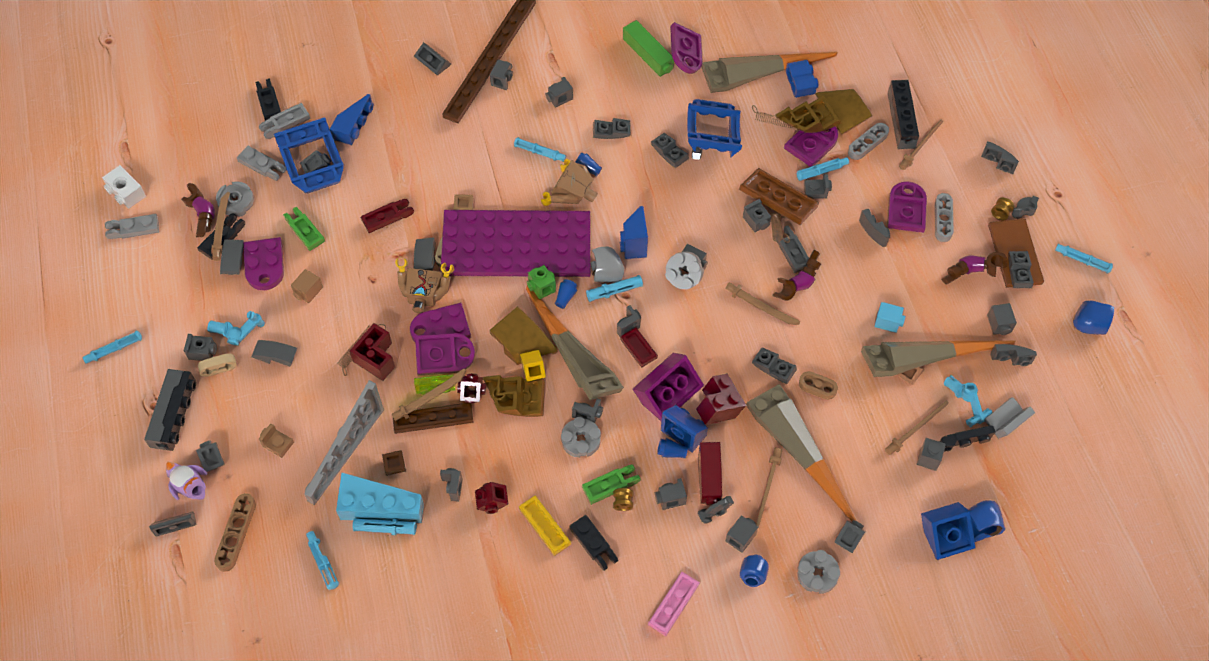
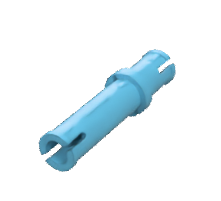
(614, 288)
(383, 526)

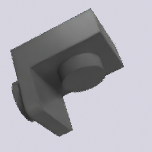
(315, 161)
(818, 188)
(630, 322)
(586, 411)
(210, 456)
(454, 482)
(850, 535)

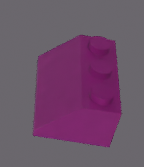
(668, 385)

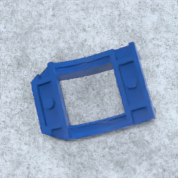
(302, 135)
(707, 141)

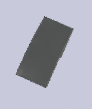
(611, 130)
(669, 151)
(1005, 160)
(876, 231)
(424, 254)
(231, 257)
(1020, 269)
(275, 351)
(1018, 354)
(773, 366)

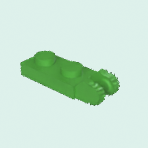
(304, 229)
(605, 485)

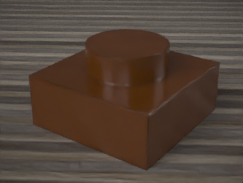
(394, 462)

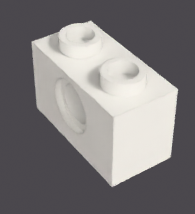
(124, 187)

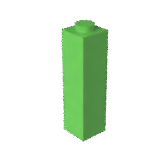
(648, 48)

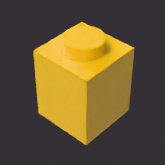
(532, 365)

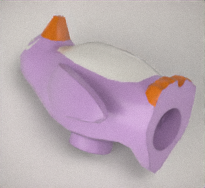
(186, 480)

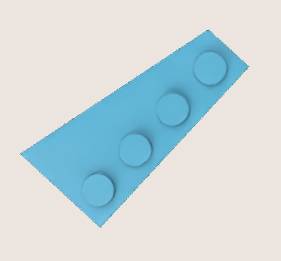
(377, 501)

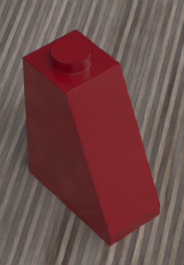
(710, 472)

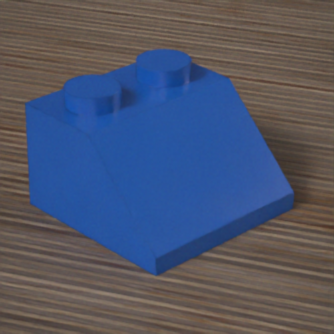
(634, 236)
(683, 427)
(948, 530)

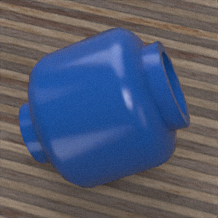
(754, 570)

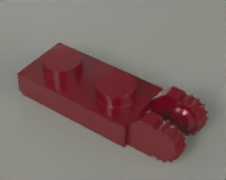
(386, 215)

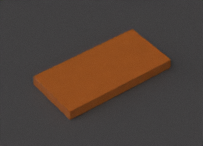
(779, 196)
(1015, 236)

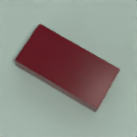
(638, 347)

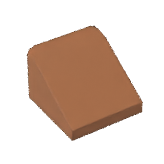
(911, 375)

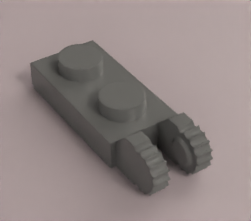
(793, 250)

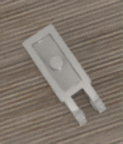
(284, 120)
(260, 163)
(132, 227)

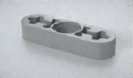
(870, 134)
(939, 223)

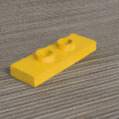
(544, 525)

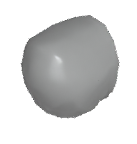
(607, 266)

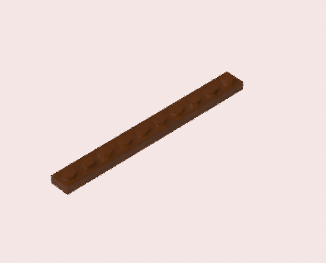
(482, 68)

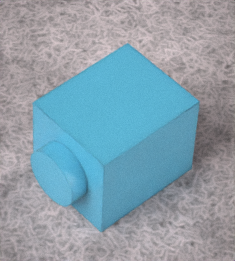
(889, 317)

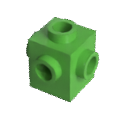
(541, 282)

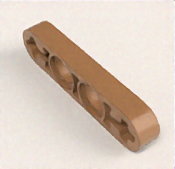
(238, 532)

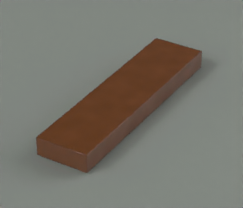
(435, 418)

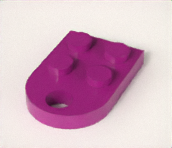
(686, 48)
(812, 146)
(907, 210)
(264, 260)
(441, 321)
(441, 353)

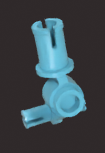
(236, 334)
(968, 393)

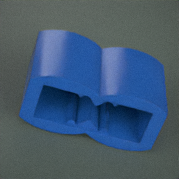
(801, 78)

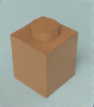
(306, 286)

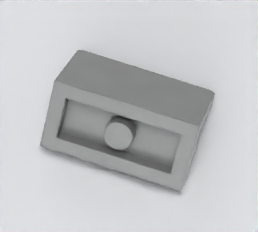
(1008, 417)

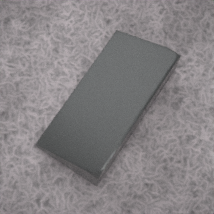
(431, 59)
(173, 524)

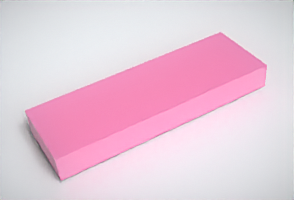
(673, 603)

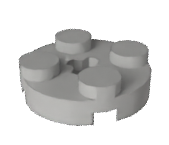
(244, 194)
(674, 272)
(577, 427)
(820, 560)

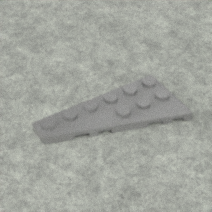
(357, 425)

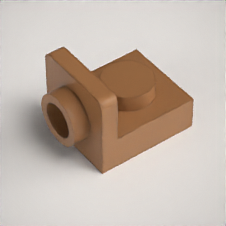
(275, 441)

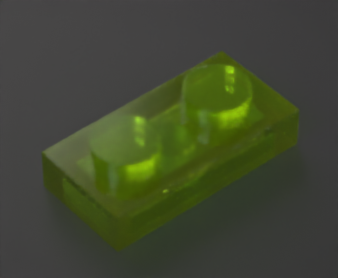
(426, 384)

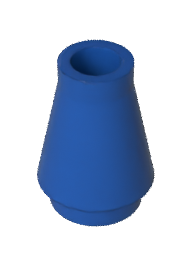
(590, 164)
(565, 293)
(671, 449)

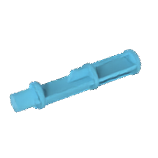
(535, 148)
(821, 168)
(1084, 258)
(112, 347)
(322, 561)

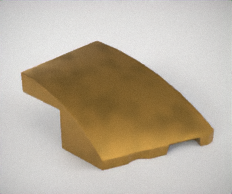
(847, 107)
(810, 117)
(521, 335)
(516, 395)

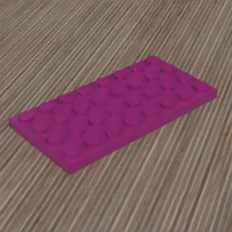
(516, 242)

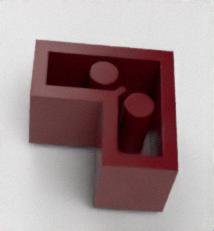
(371, 354)
(721, 400)

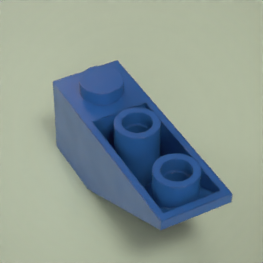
(349, 122)

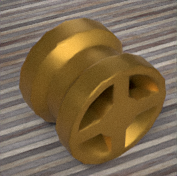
(1002, 208)
(623, 499)

